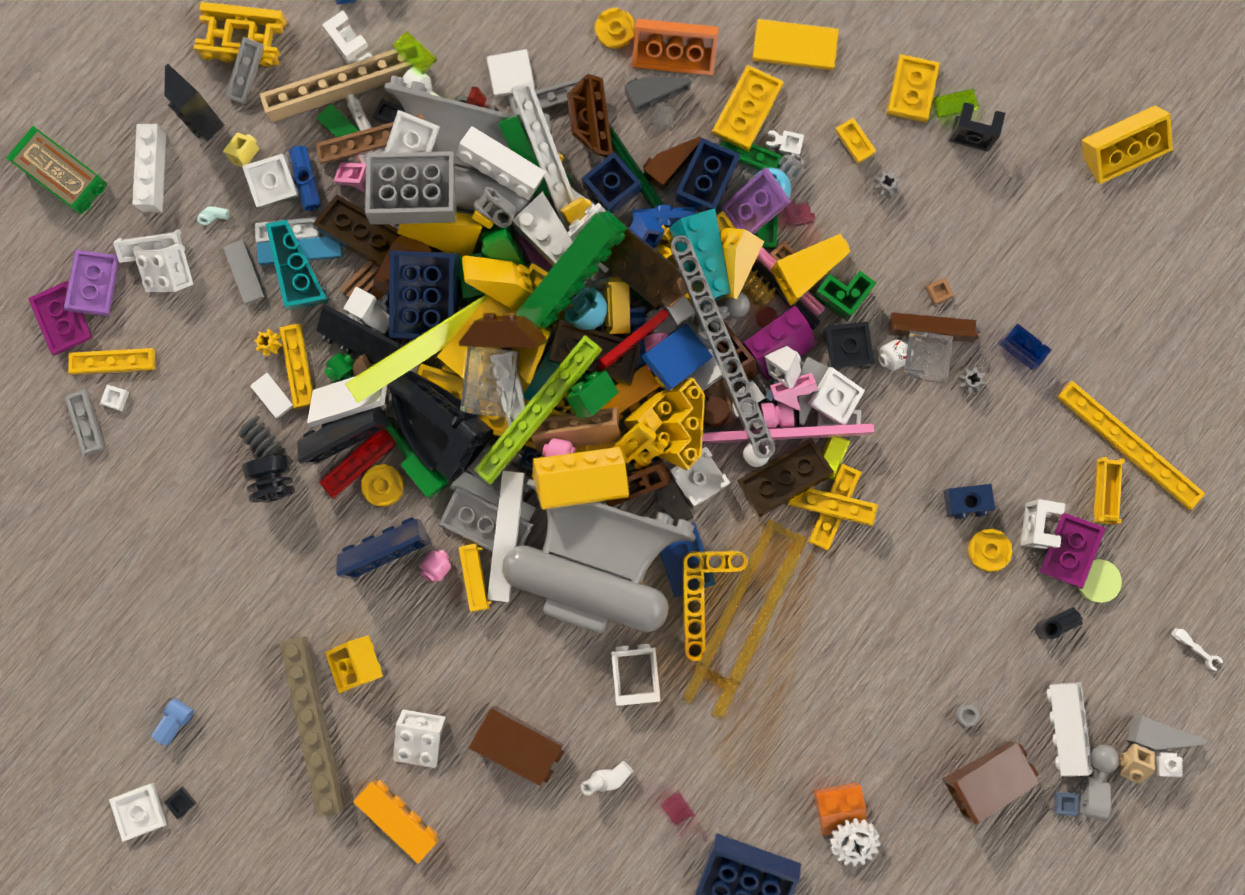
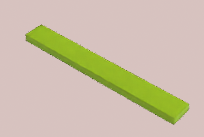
(537, 409)

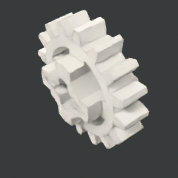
(844, 846)

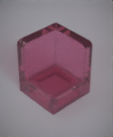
(798, 214)
(677, 808)

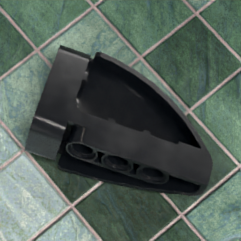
(436, 427)

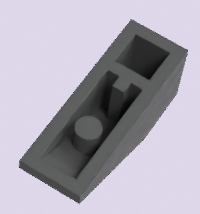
(648, 91)

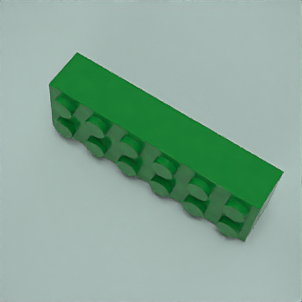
(573, 269)

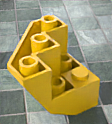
(676, 418)

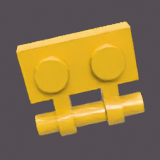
(636, 441)

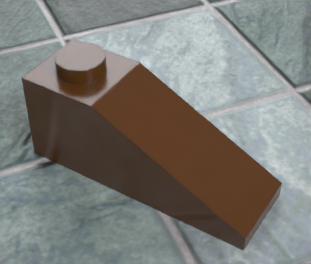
(669, 163)
(746, 360)
(644, 481)

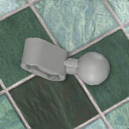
(731, 307)
(1094, 791)

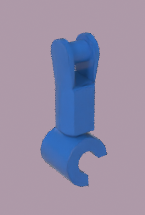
(637, 319)

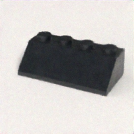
(190, 106)
(354, 336)
(339, 435)

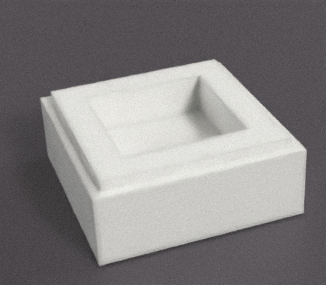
(114, 398)

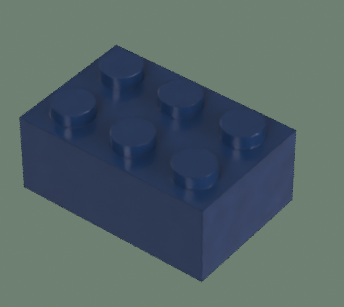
(707, 176)

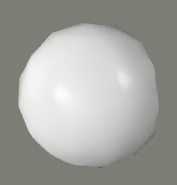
(752, 459)

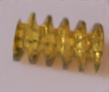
(758, 290)

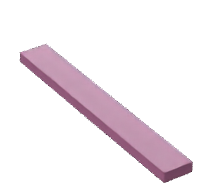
(791, 433)

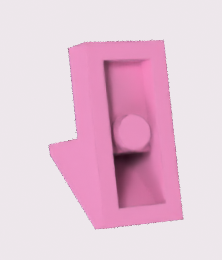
(352, 175)
(803, 386)

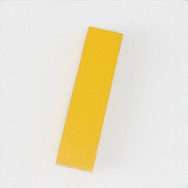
(111, 361)
(297, 365)
(836, 506)
(827, 526)

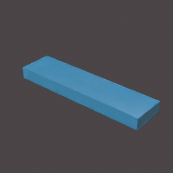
(313, 248)

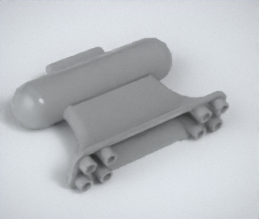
(454, 121)
(590, 566)

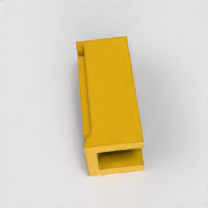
(618, 306)

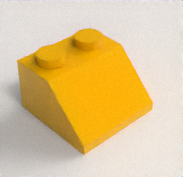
(354, 664)

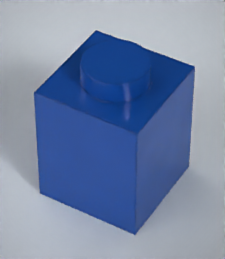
(648, 229)

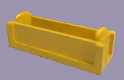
(1108, 491)
(474, 577)

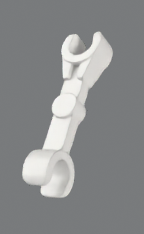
(1183, 636)

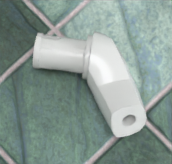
(607, 779)

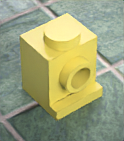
(241, 149)

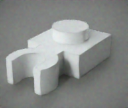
(788, 143)

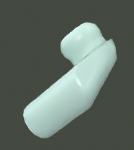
(211, 213)

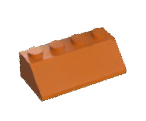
(675, 46)

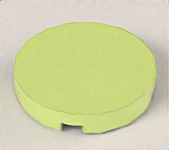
(1102, 582)

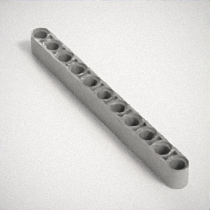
(722, 336)

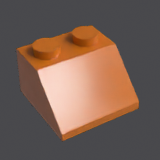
(839, 804)

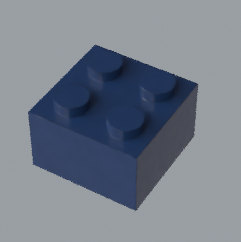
(611, 183)

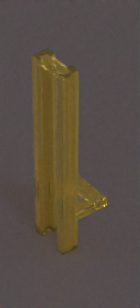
(732, 682)

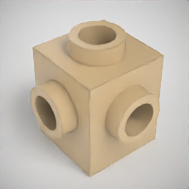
(1137, 763)

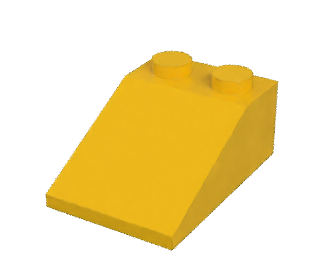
(740, 253)
(499, 279)
(530, 358)

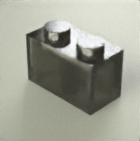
(673, 503)

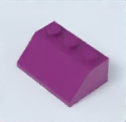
(787, 330)

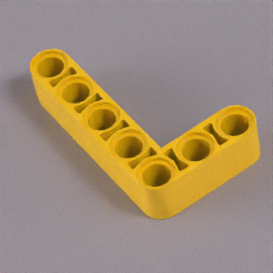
(698, 594)

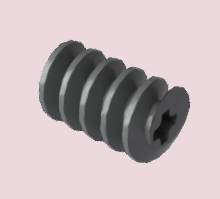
(259, 440)

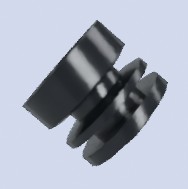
(269, 482)

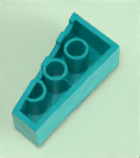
(706, 241)
(295, 276)

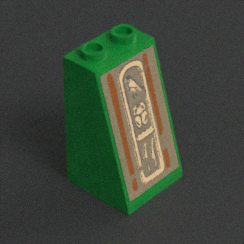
(57, 170)

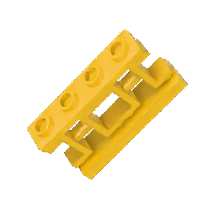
(239, 18)

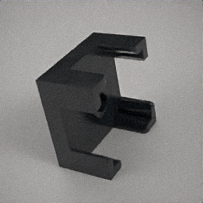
(974, 133)
(849, 345)

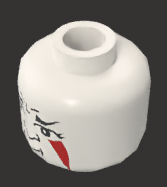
(893, 354)

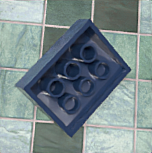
(421, 291)
(381, 549)
(746, 870)

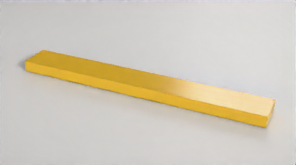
(1130, 445)

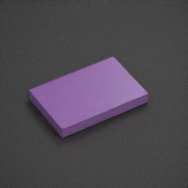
(756, 202)
(92, 283)

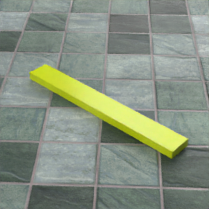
(410, 354)

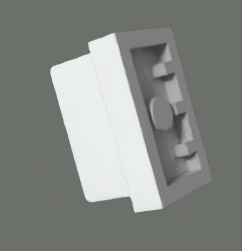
(164, 269)
(418, 738)

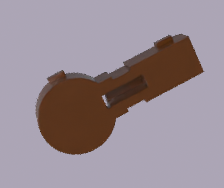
(715, 411)

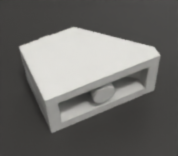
(784, 366)

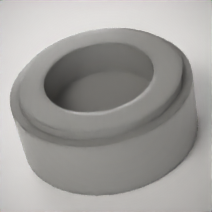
(967, 715)

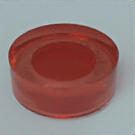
(765, 316)

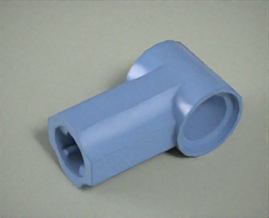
(175, 716)

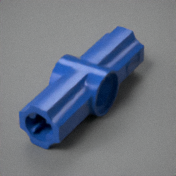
(302, 167)
(666, 214)

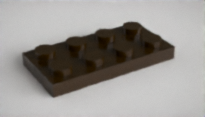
(350, 227)
(642, 268)
(568, 337)
(785, 477)

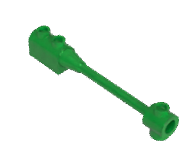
(430, 482)

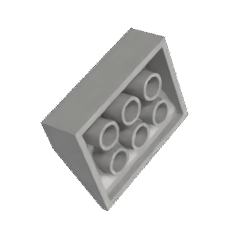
(410, 188)

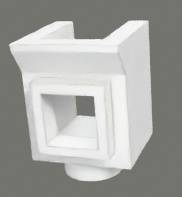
(1167, 764)

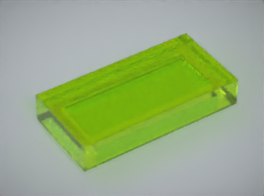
(414, 52)
(951, 103)

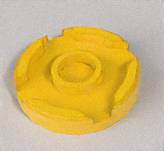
(615, 28)
(382, 485)
(990, 550)

